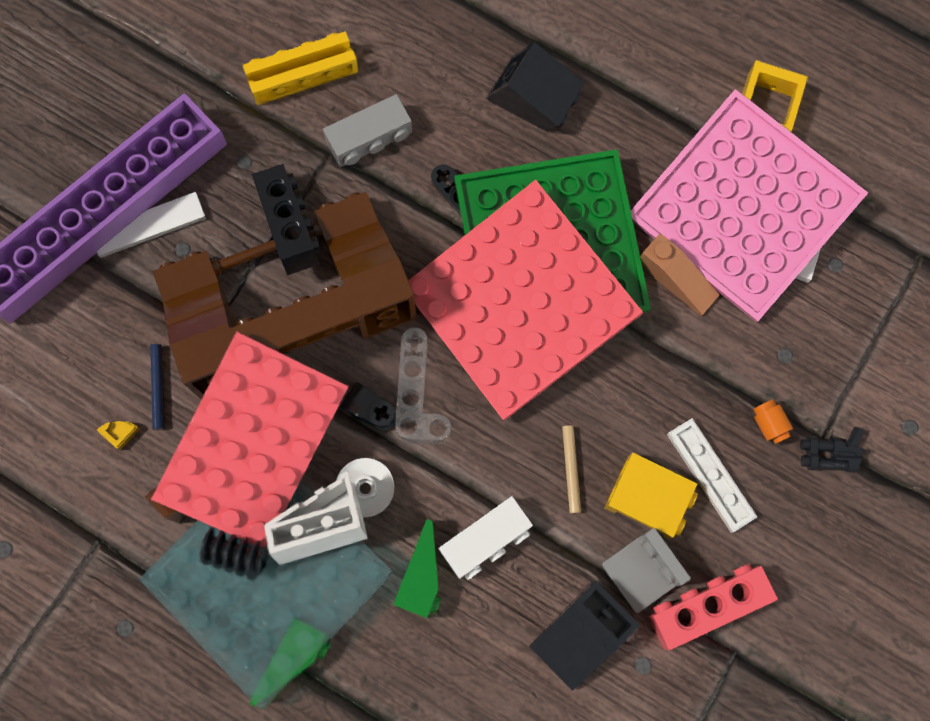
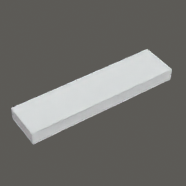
(156, 223)
(711, 475)

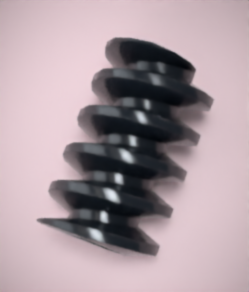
(233, 556)

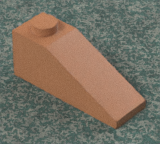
(678, 274)

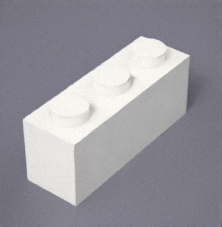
(486, 539)

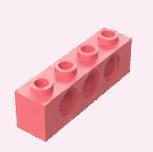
(756, 594)

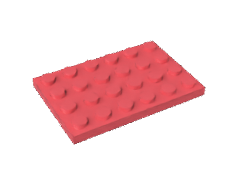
(249, 440)

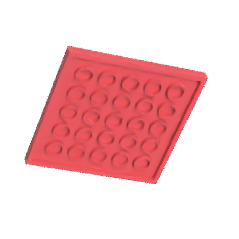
(522, 300)

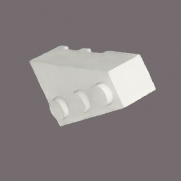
(318, 524)

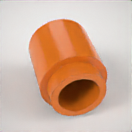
(772, 421)

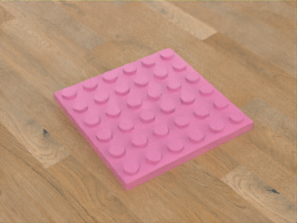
(748, 204)

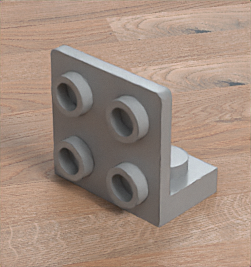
(645, 570)

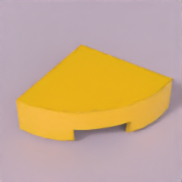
(118, 433)

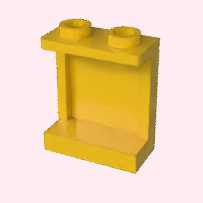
(652, 496)

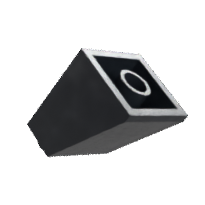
(536, 88)

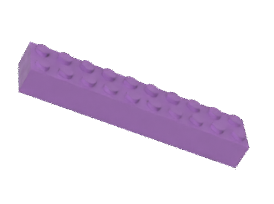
(103, 203)

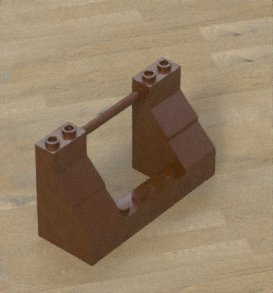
(371, 295)

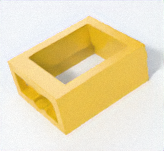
(780, 81)

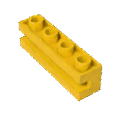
(300, 68)

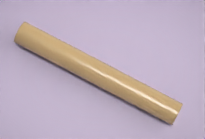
(571, 469)

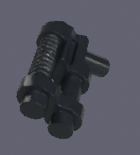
(843, 455)

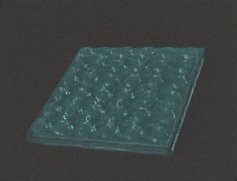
(268, 625)

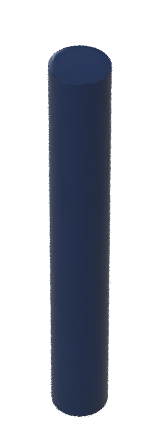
(157, 387)

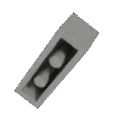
(368, 131)

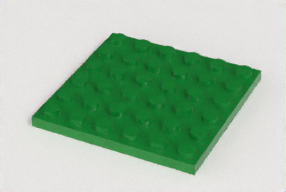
(587, 192)

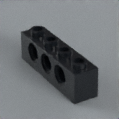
(285, 219)

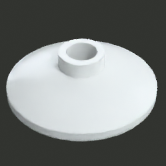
(378, 477)

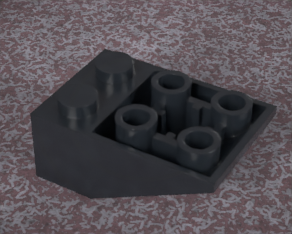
(584, 635)

